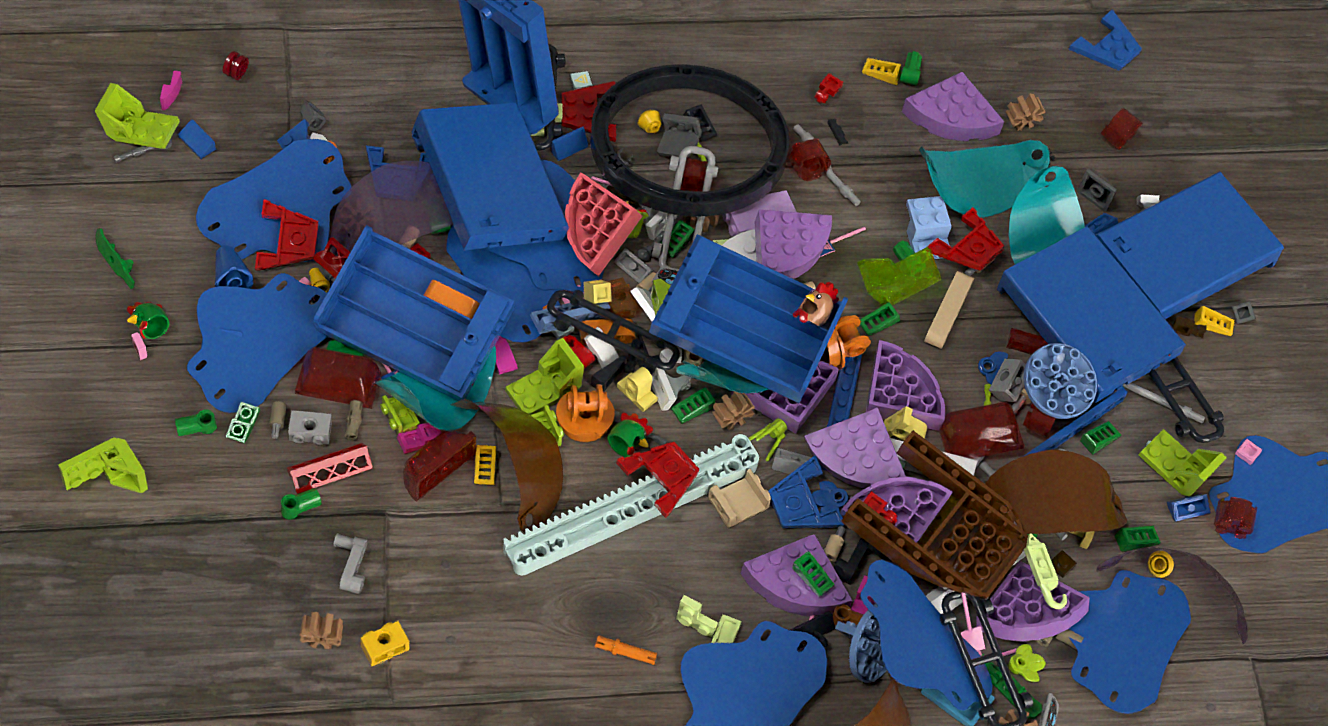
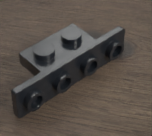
(816, 627)

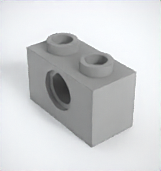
(1009, 380)
(302, 420)

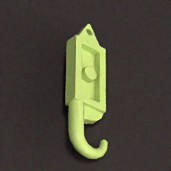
(1043, 570)

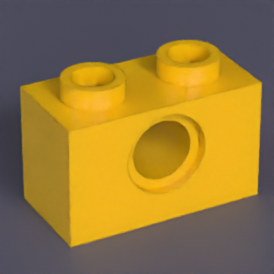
(380, 652)

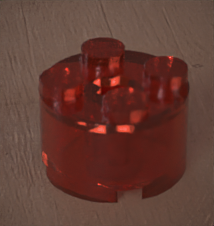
(1121, 128)
(809, 159)
(693, 175)
(1038, 422)
(1235, 517)

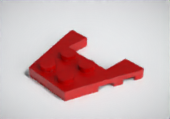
(580, 105)
(296, 238)
(975, 248)
(669, 466)

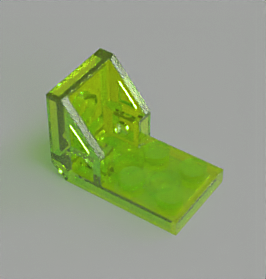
(899, 280)

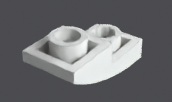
(604, 352)

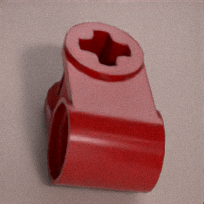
(583, 353)

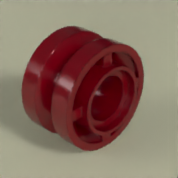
(235, 65)

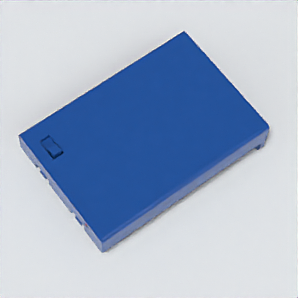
(510, 57)
(490, 175)
(1192, 244)
(1089, 302)
(383, 313)
(743, 319)

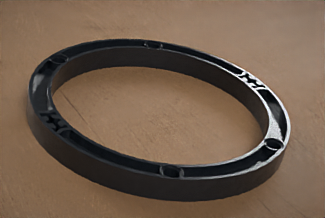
(679, 201)

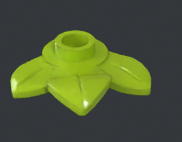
(1026, 663)

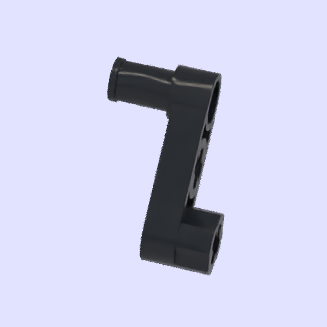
(846, 569)

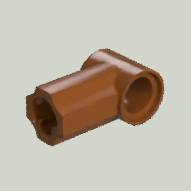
(847, 613)

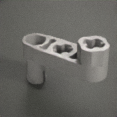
(350, 580)

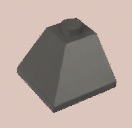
(1097, 189)

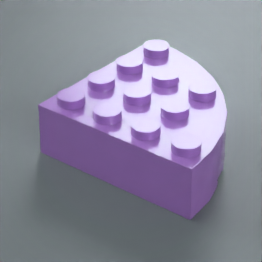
(954, 110)
(790, 240)
(904, 381)
(793, 413)
(857, 450)
(912, 500)
(782, 587)
(1023, 612)

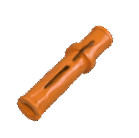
(627, 650)

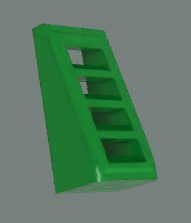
(681, 225)
(887, 308)
(699, 396)
(1094, 447)
(1126, 542)
(818, 570)

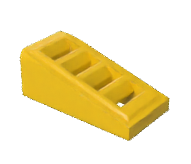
(891, 76)
(1203, 315)
(485, 449)

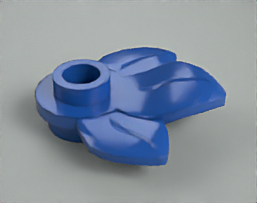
(994, 362)
(826, 496)

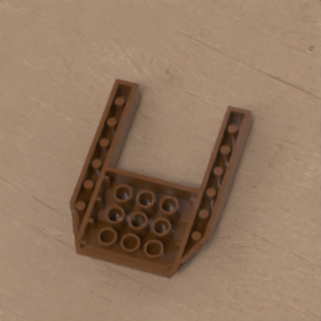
(969, 547)

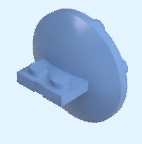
(1060, 381)
(865, 649)

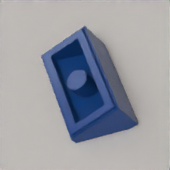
(197, 139)
(569, 144)
(1102, 223)
(1189, 507)

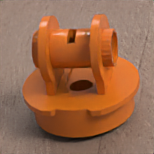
(845, 342)
(593, 405)

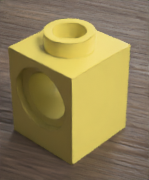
(597, 291)

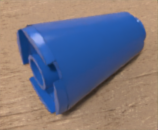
(231, 269)

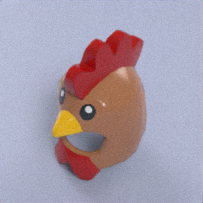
(818, 304)

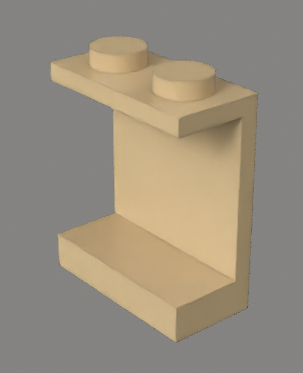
(740, 499)

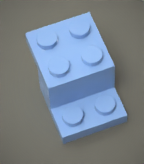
(927, 222)

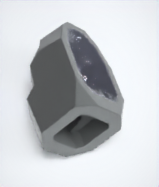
(313, 115)

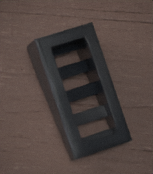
(699, 110)
(608, 373)

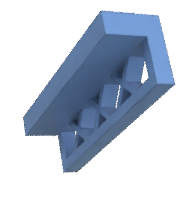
(581, 314)

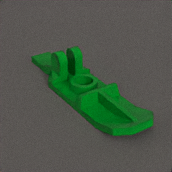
(119, 266)
(998, 681)

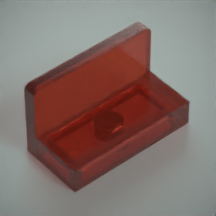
(1024, 341)

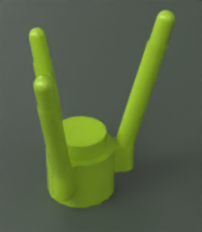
(774, 429)

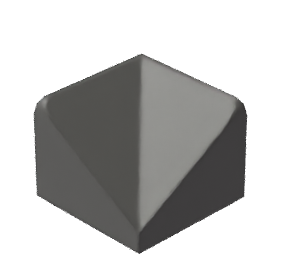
(1243, 312)

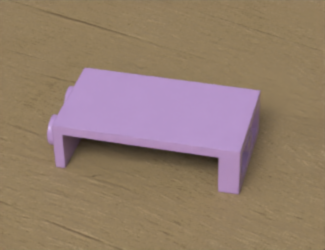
(744, 219)

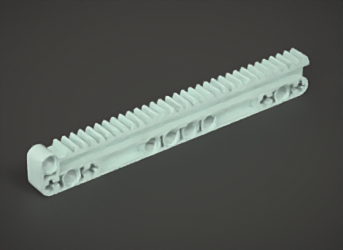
(590, 523)

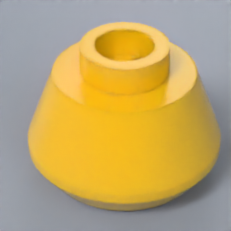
(650, 121)
(1160, 564)

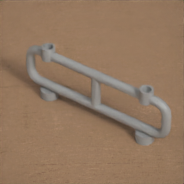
(677, 164)

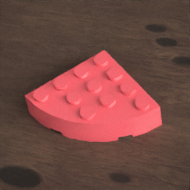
(597, 223)

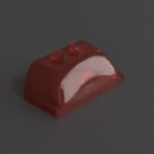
(338, 377)
(981, 431)
(437, 461)

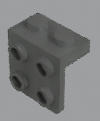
(679, 133)

